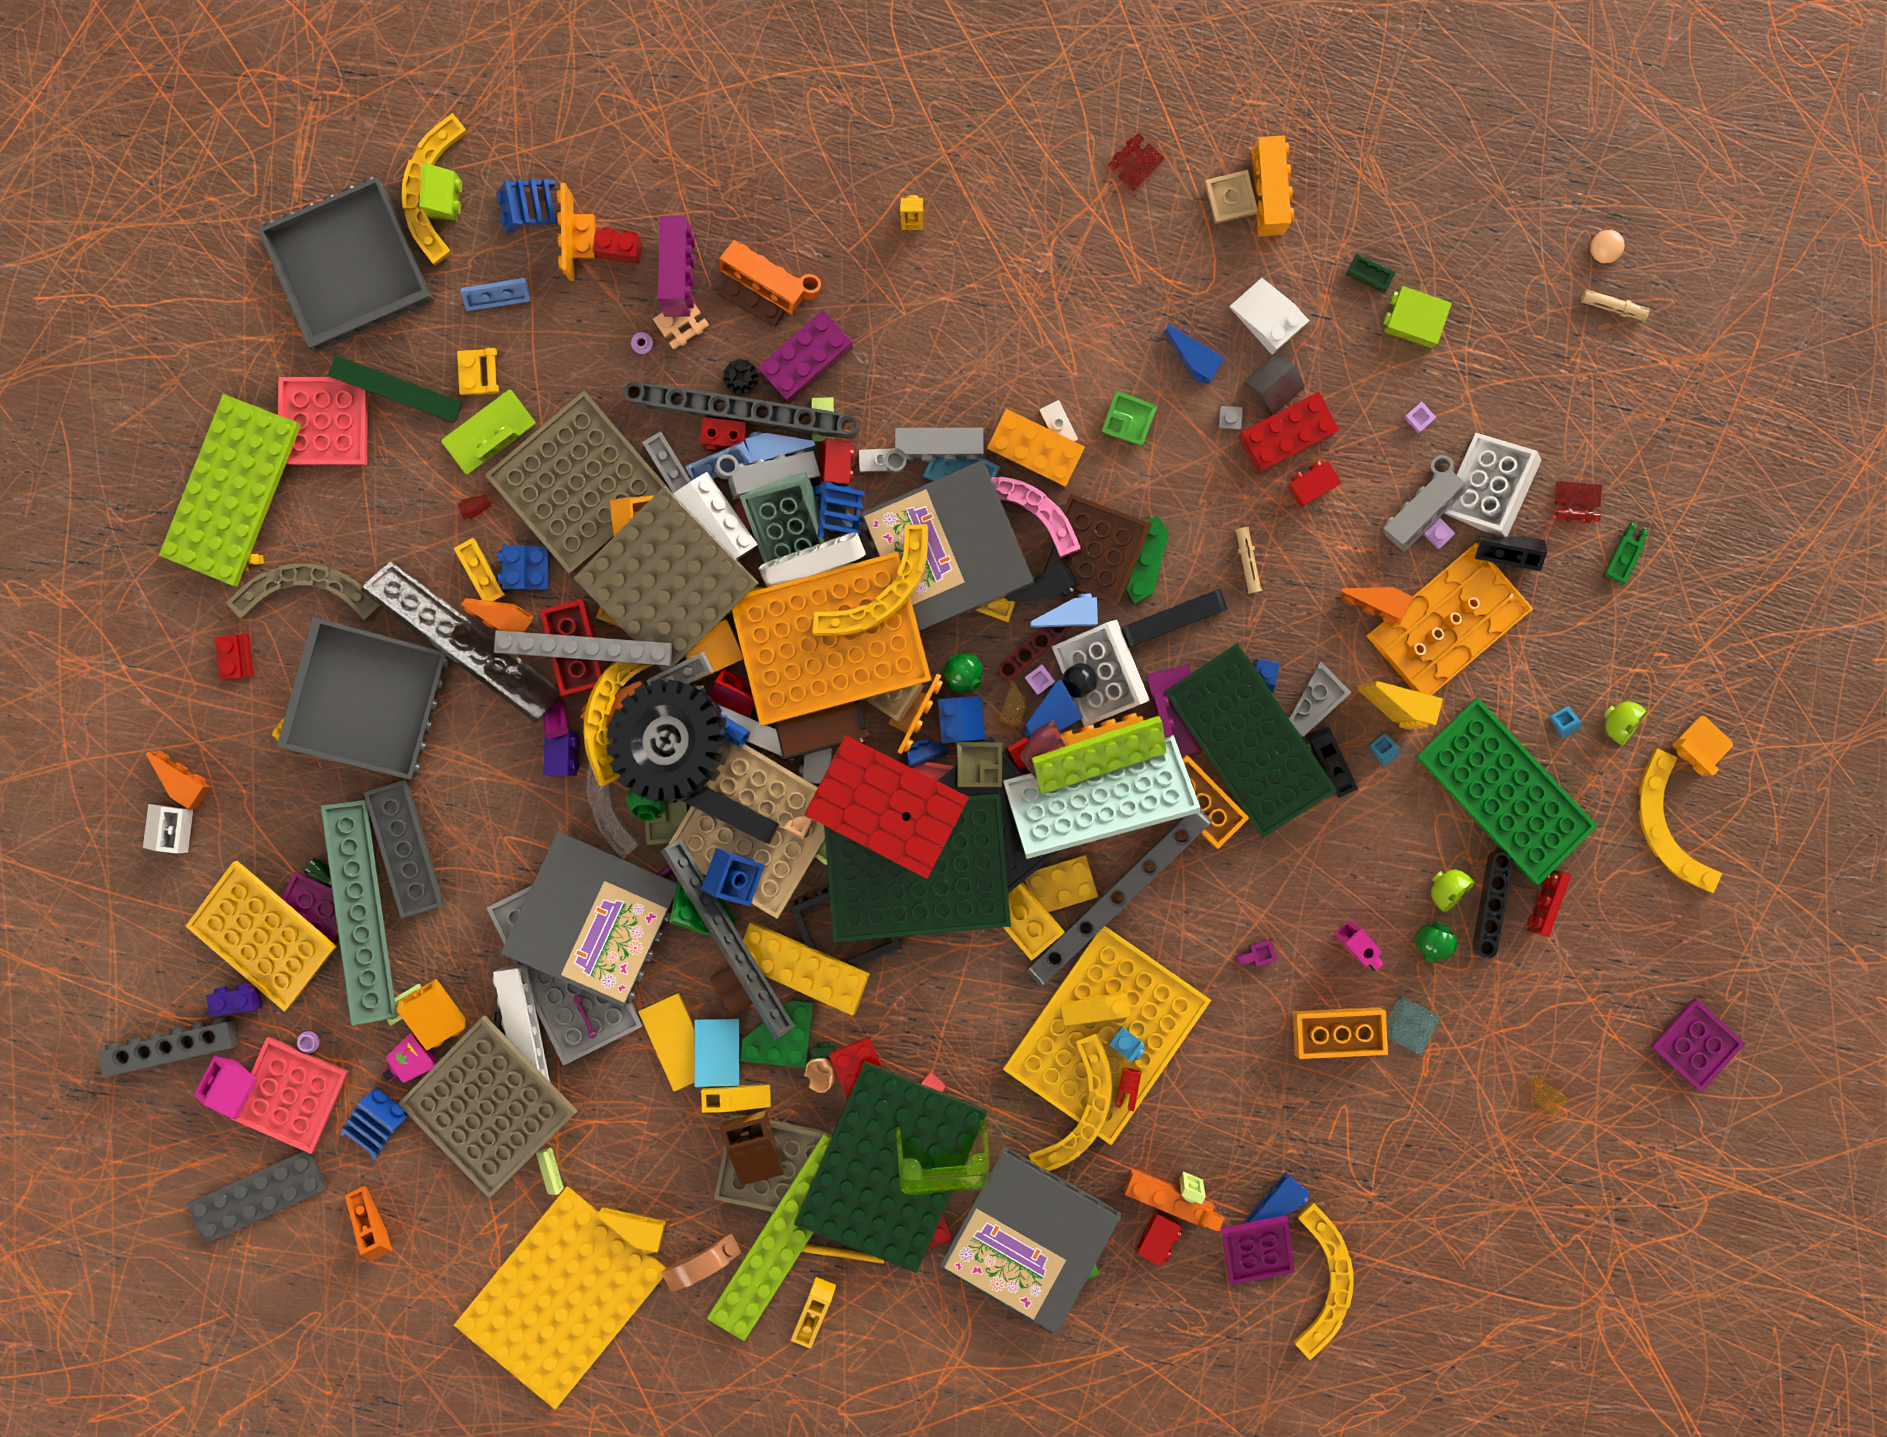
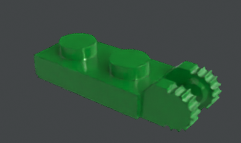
(1626, 555)

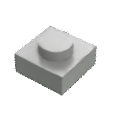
(1230, 418)

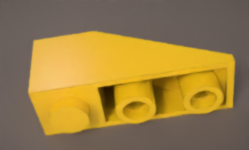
(735, 1098)

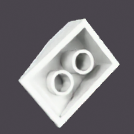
(1269, 315)

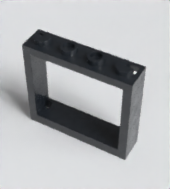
(821, 896)

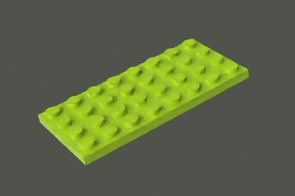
(230, 490)

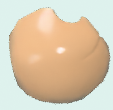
(1607, 246)
(820, 1074)

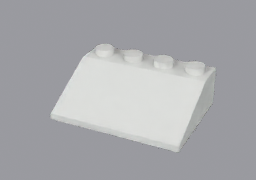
(1496, 484)
(716, 514)
(1117, 676)

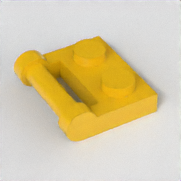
(471, 372)

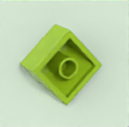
(440, 193)

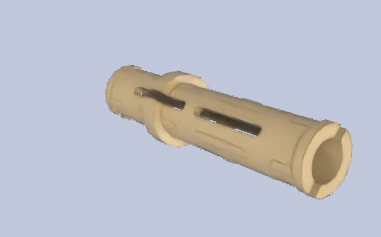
(1622, 307)
(1248, 559)

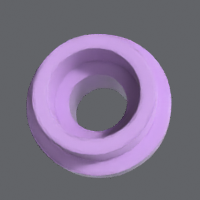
(642, 349)

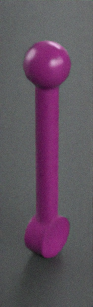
(577, 1000)

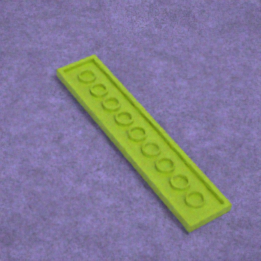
(768, 1257)

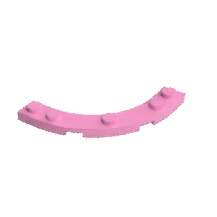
(1041, 507)

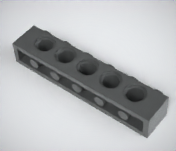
(112, 1059)

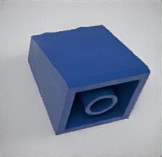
(1055, 706)

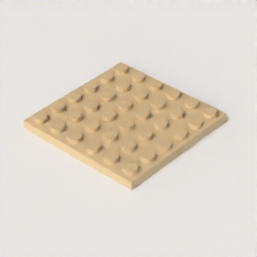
(774, 793)

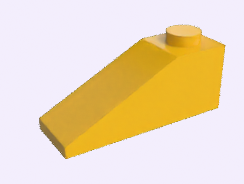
(911, 213)
(1096, 1009)
(638, 1230)
(813, 1312)

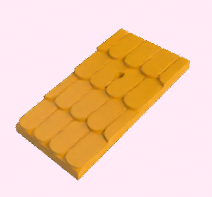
(1450, 622)

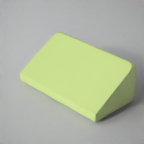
(549, 1171)

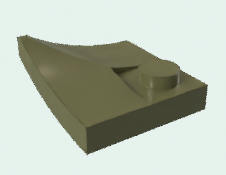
(979, 764)
(663, 827)

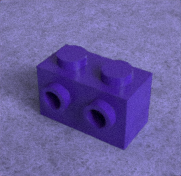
(561, 755)
(233, 1001)

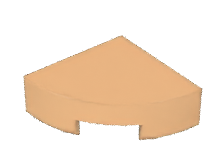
(799, 825)

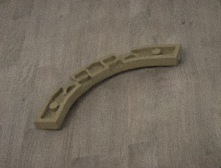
(302, 574)

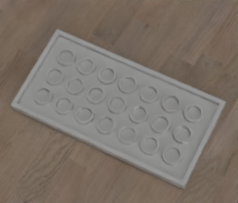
(555, 999)

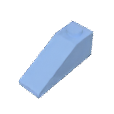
(769, 445)
(1076, 612)

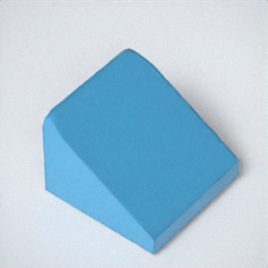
(1565, 722)
(1385, 749)

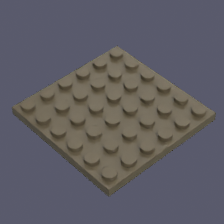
(568, 476)
(666, 577)
(487, 1106)

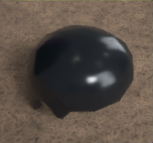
(1079, 680)

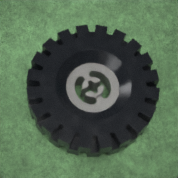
(642, 730)

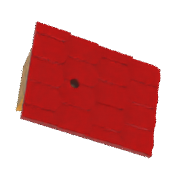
(866, 799)

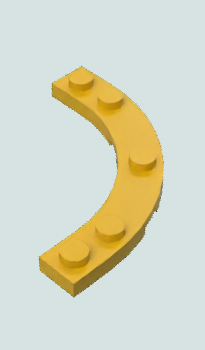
(428, 151)
(890, 599)
(596, 714)
(1656, 829)
(1094, 1115)
(1340, 1283)

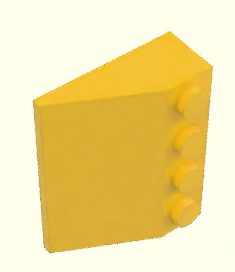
(1403, 705)

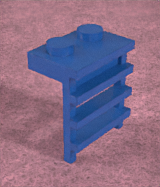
(514, 205)
(840, 496)
(380, 1115)

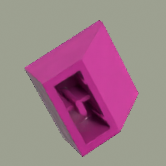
(225, 1086)

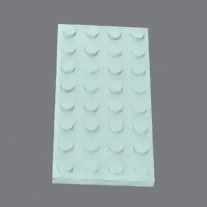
(1102, 805)

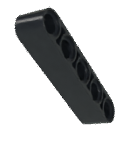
(1174, 618)
(735, 814)
(1496, 915)

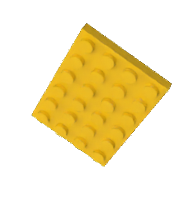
(261, 936)

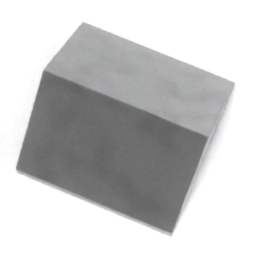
(1275, 383)

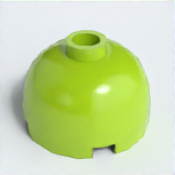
(1623, 720)
(1450, 888)

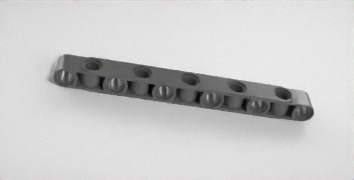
(741, 409)
(1106, 908)

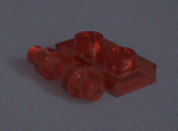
(1141, 166)
(1577, 494)

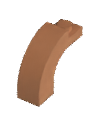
(701, 1265)

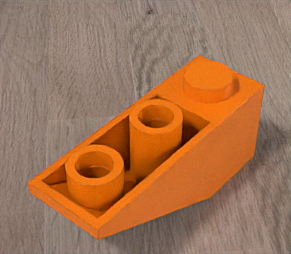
(1385, 602)
(499, 615)
(180, 785)

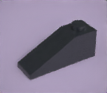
(1513, 551)
(1051, 583)
(1333, 761)

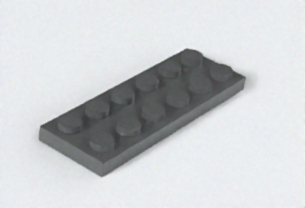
(404, 848)
(257, 1196)

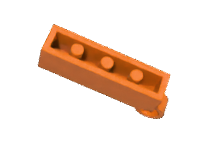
(766, 278)
(1170, 1200)

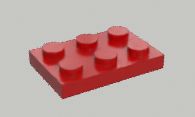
(1548, 903)

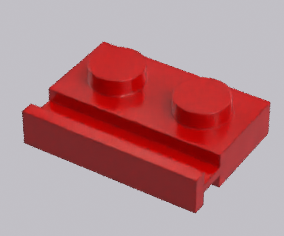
(234, 657)

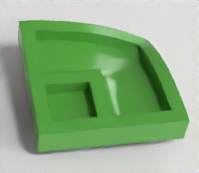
(1129, 418)

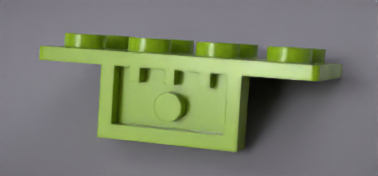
(488, 432)

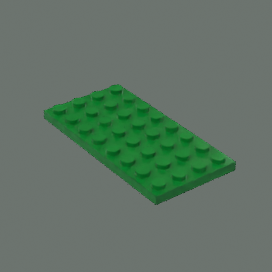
(1506, 791)

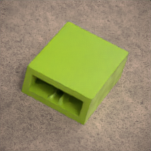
(1416, 317)

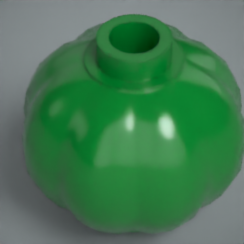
(963, 672)
(644, 808)
(1436, 942)

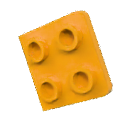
(1703, 746)

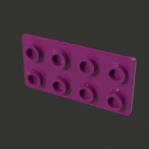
(1171, 720)

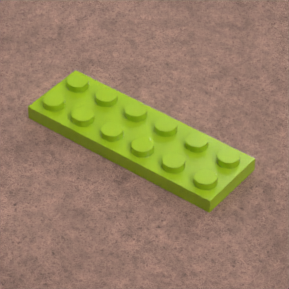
(1099, 755)

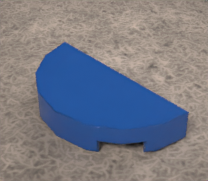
(924, 751)

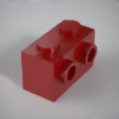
(617, 246)
(722, 433)
(835, 462)
(1314, 483)
(733, 693)
(1158, 1238)

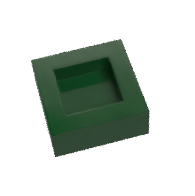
(822, 1049)

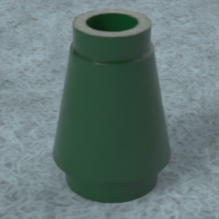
(318, 871)

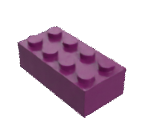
(676, 266)
(805, 357)

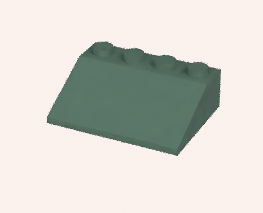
(783, 516)

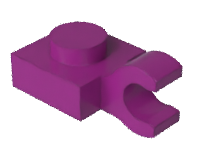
(1260, 953)

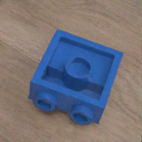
(524, 568)

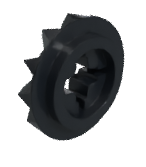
(739, 386)

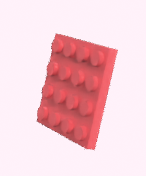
(331, 420)
(292, 1095)

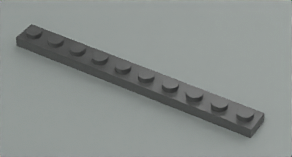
(728, 939)

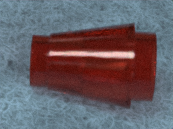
(473, 506)

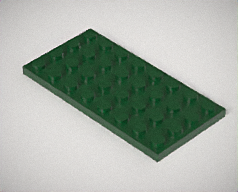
(1250, 740)

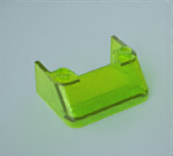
(972, 1176)

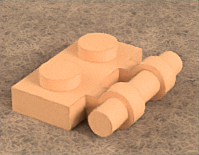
(672, 325)

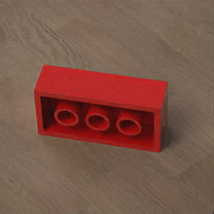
(1288, 432)
(572, 674)

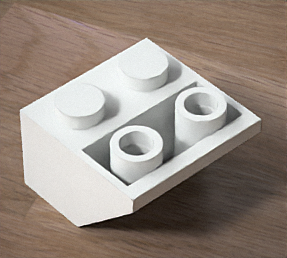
(167, 829)

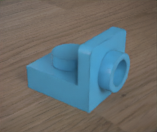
(1127, 1044)

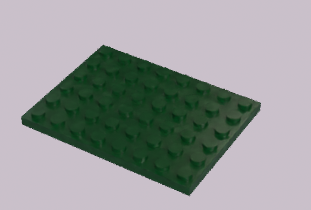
(962, 893)
(857, 1182)

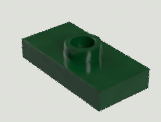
(1370, 273)

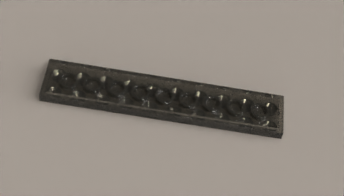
(461, 641)

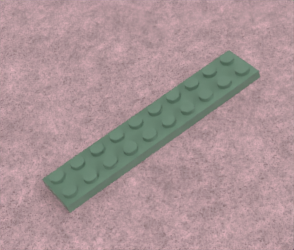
(358, 912)

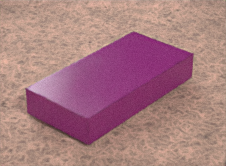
(556, 721)

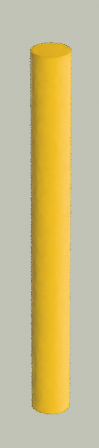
(839, 1252)

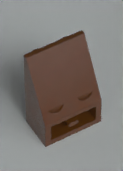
(752, 1148)

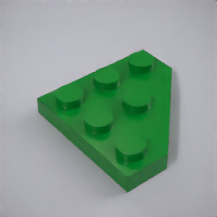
(1148, 565)
(686, 915)
(787, 1050)

